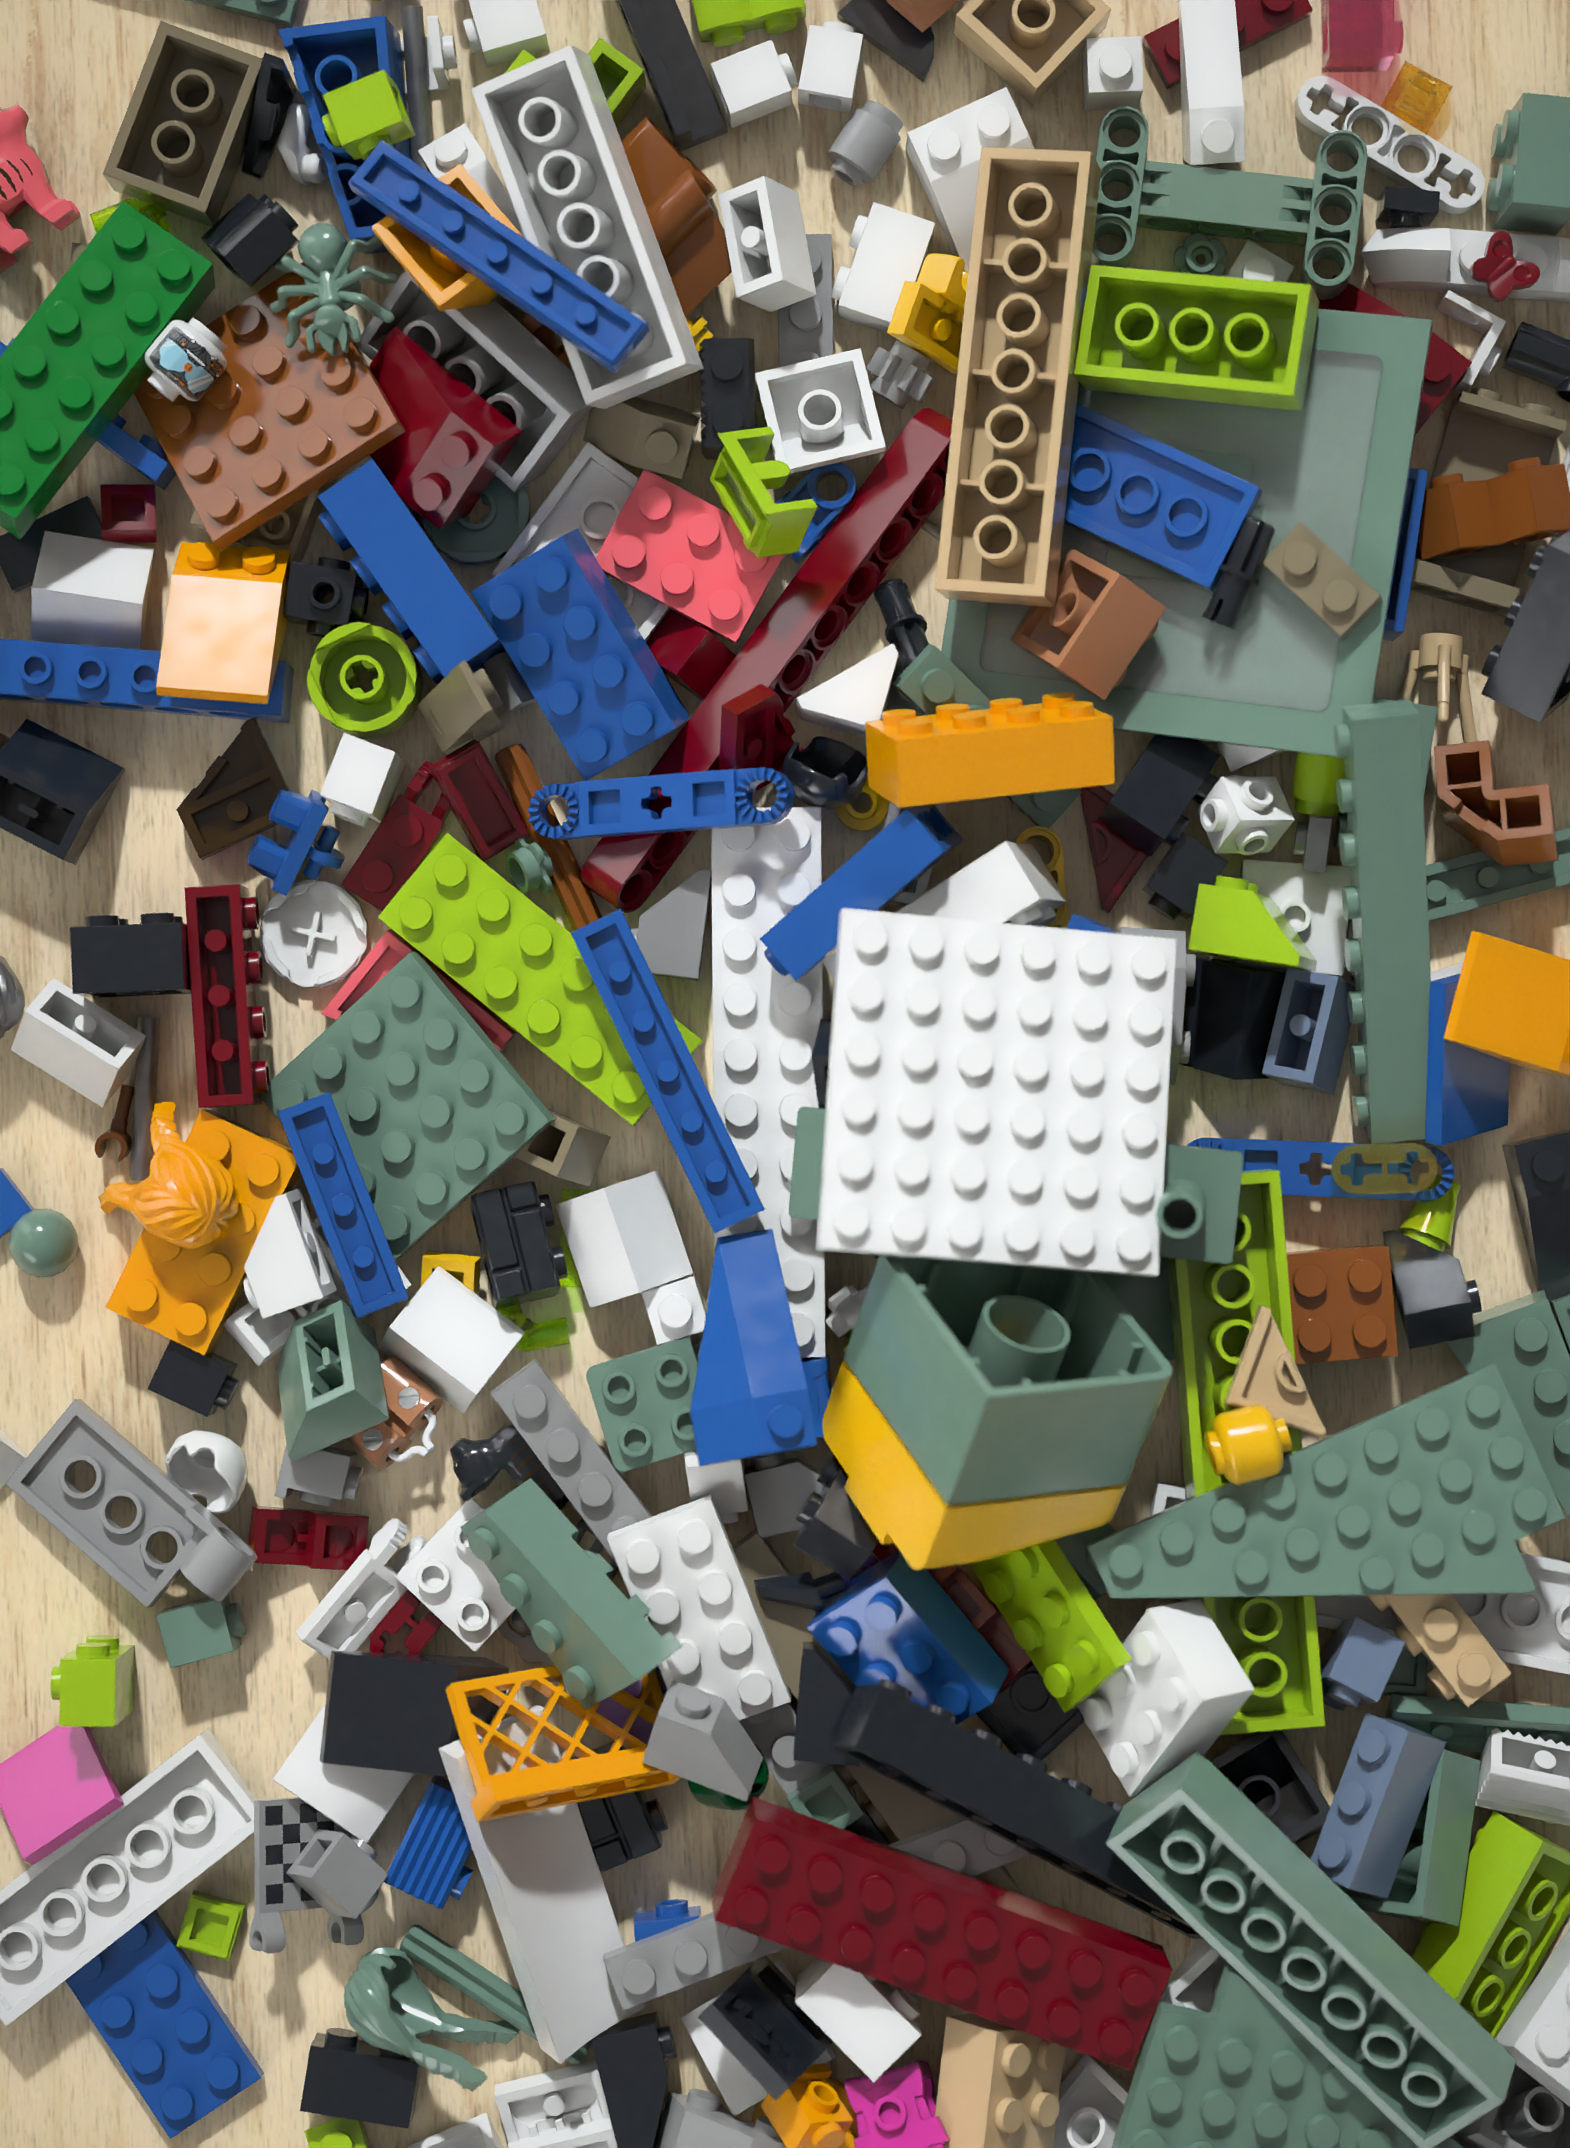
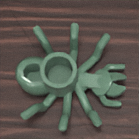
(333, 284)

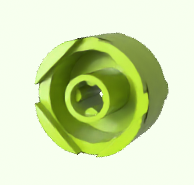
(335, 671)

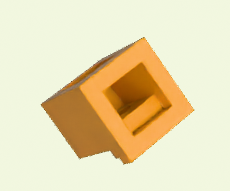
(809, 2112)

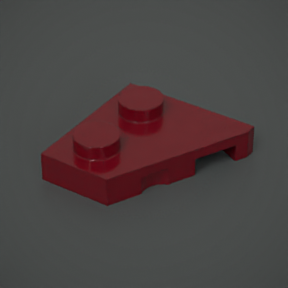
(754, 732)

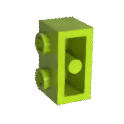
(95, 1683)

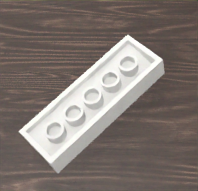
(119, 1870)
(545, 1901)

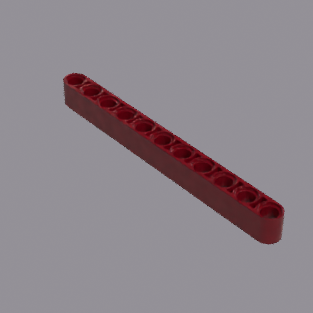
(791, 637)

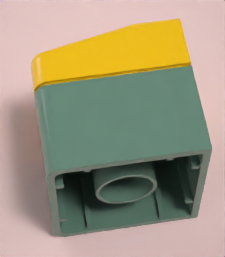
(989, 1406)

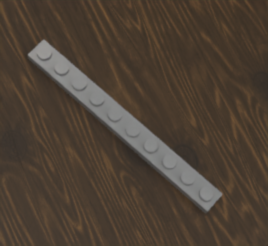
(610, 1504)

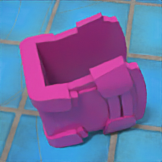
(897, 2109)

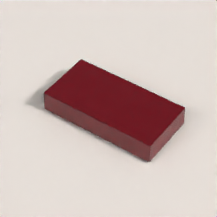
(478, 800)

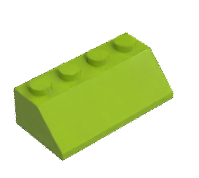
(1508, 1920)

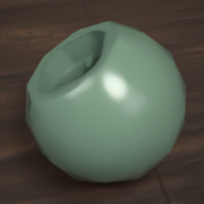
(43, 1243)

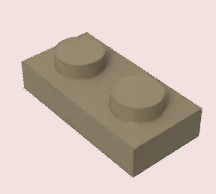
(1322, 580)

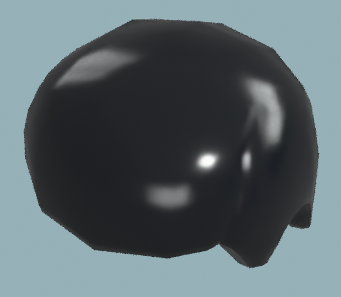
(825, 772)

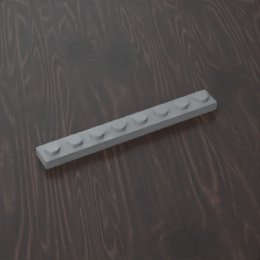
(710, 1947)

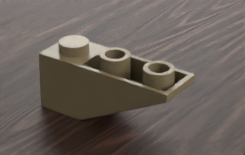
(462, 708)

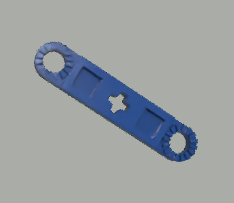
(698, 803)
(1288, 1156)

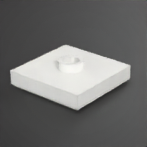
(1310, 905)

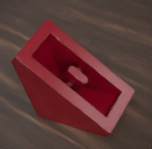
(689, 653)

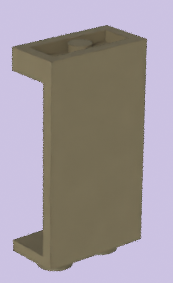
(1480, 443)

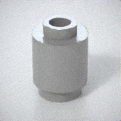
(865, 144)

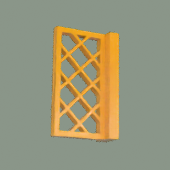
(560, 1782)

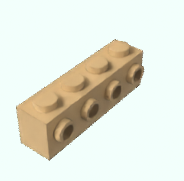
(1450, 1642)

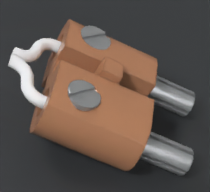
(410, 1408)

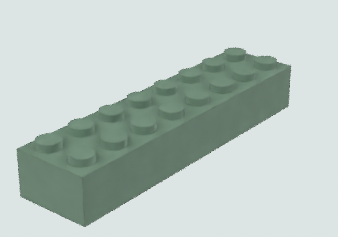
(1312, 1952)

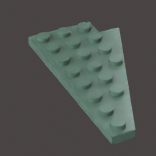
(1379, 1509)
(1245, 2084)

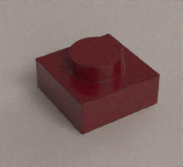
(128, 512)

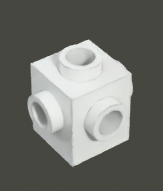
(1245, 814)

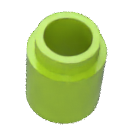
(1316, 784)

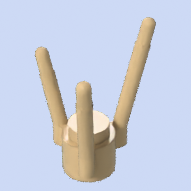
(1443, 663)

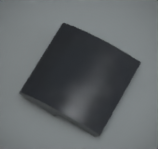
(766, 2027)

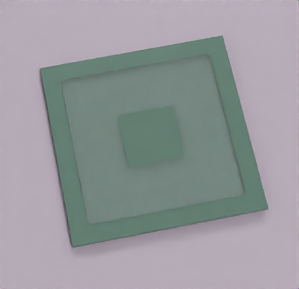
(1282, 668)

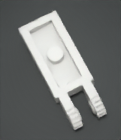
(361, 1594)

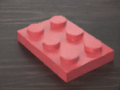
(686, 557)

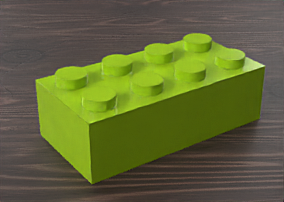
(1197, 337)

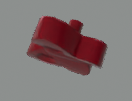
(1502, 270)

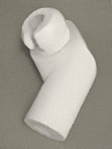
(293, 147)

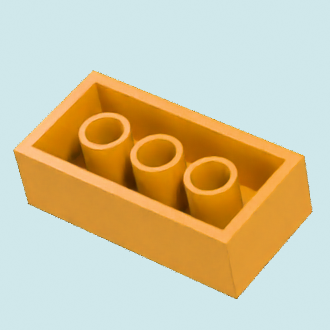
(989, 750)
(197, 1289)

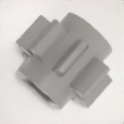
(900, 374)

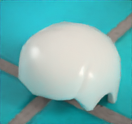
(208, 1468)

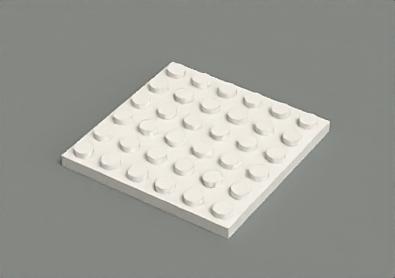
(997, 1093)

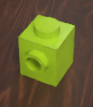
(366, 114)

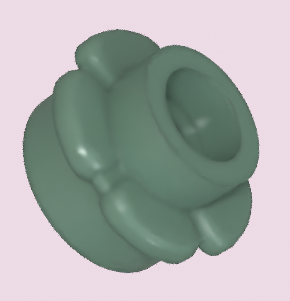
(1199, 244)

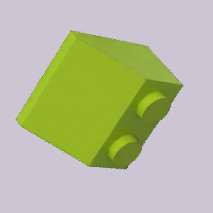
(1245, 926)

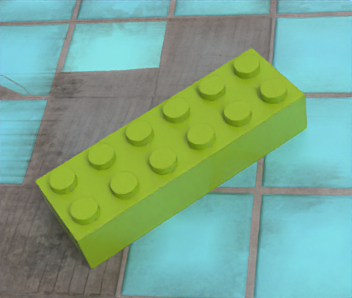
(519, 968)

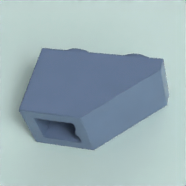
(1357, 1664)

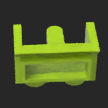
(743, 484)

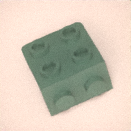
(646, 1403)

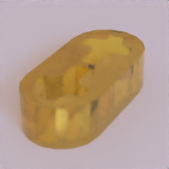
(1384, 1182)

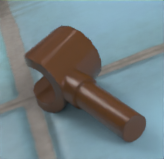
(118, 1125)

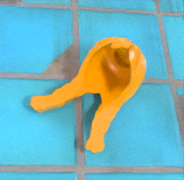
(184, 1195)

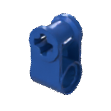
(826, 511)

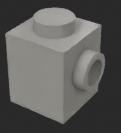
(338, 1873)

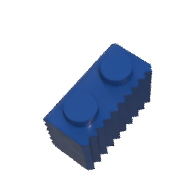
(433, 1849)

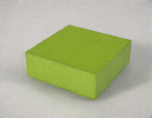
(211, 1925)

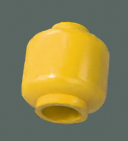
(1247, 1444)

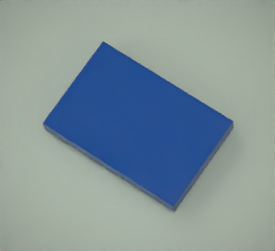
(1464, 1086)

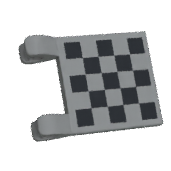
(280, 1835)

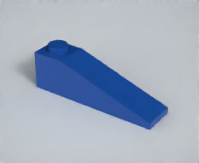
(750, 1370)

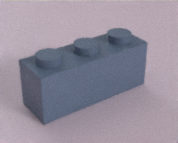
(1377, 1805)

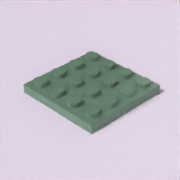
(418, 1098)

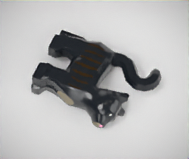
(480, 1462)

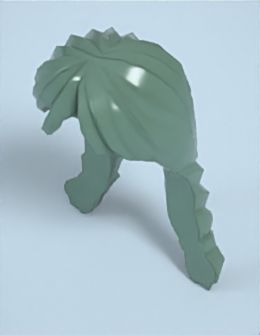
(395, 2009)

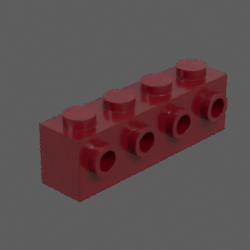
(224, 996)

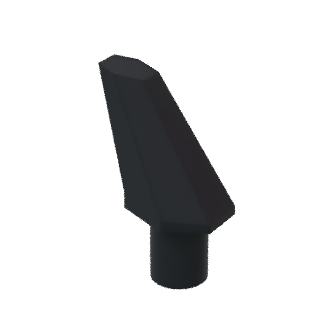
(801, 1589)

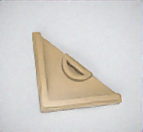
(1271, 1378)

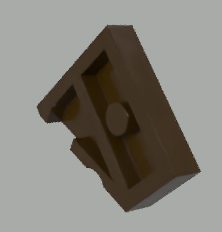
(234, 795)

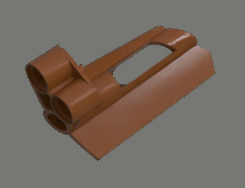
(681, 218)

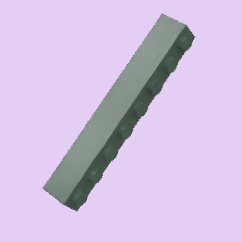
(1387, 915)

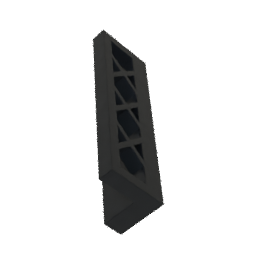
(673, 71)

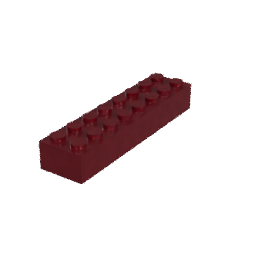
(940, 1933)

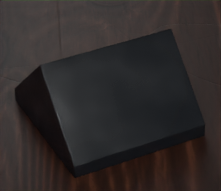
(1231, 1016)

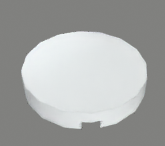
(314, 934)

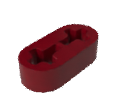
(395, 1619)

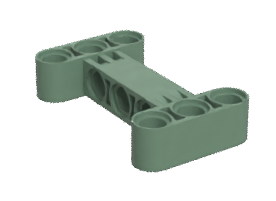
(1231, 201)

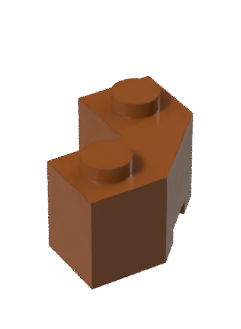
(1512, 507)
(1506, 823)

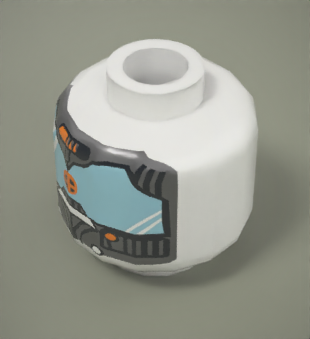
(185, 360)

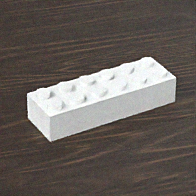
(586, 212)

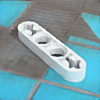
(1394, 136)

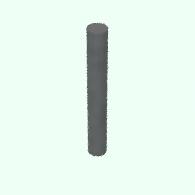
(416, 79)
(144, 1098)

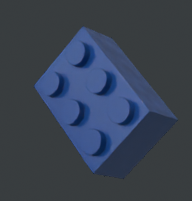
(909, 1631)

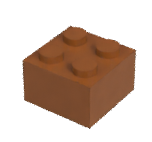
(1342, 1304)

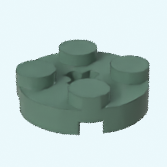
(492, 537)

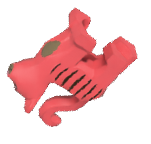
(24, 184)

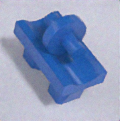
(304, 818)

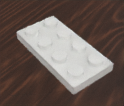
(697, 1592)

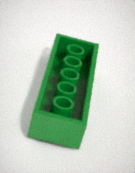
(87, 354)

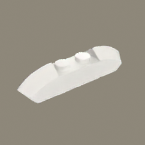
(1443, 256)

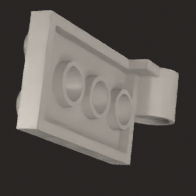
(207, 1549)

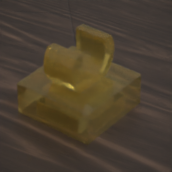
(1416, 97)

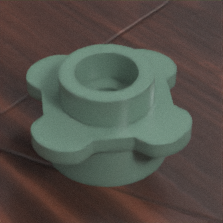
(529, 867)

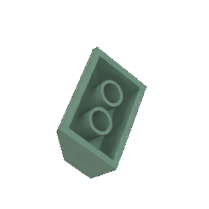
(1436, 1857)

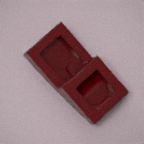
(307, 1537)

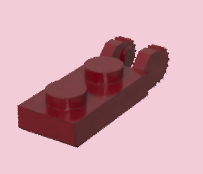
(398, 844)

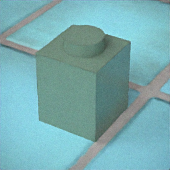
(200, 1630)

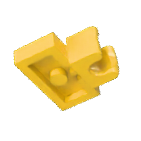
(933, 311)

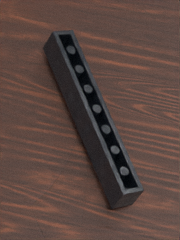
(994, 1790)

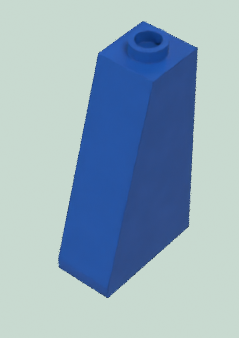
(864, 882)

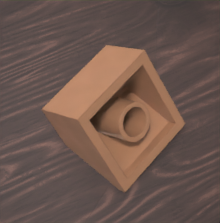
(1093, 627)

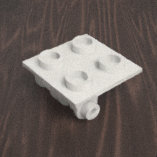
(456, 1582)

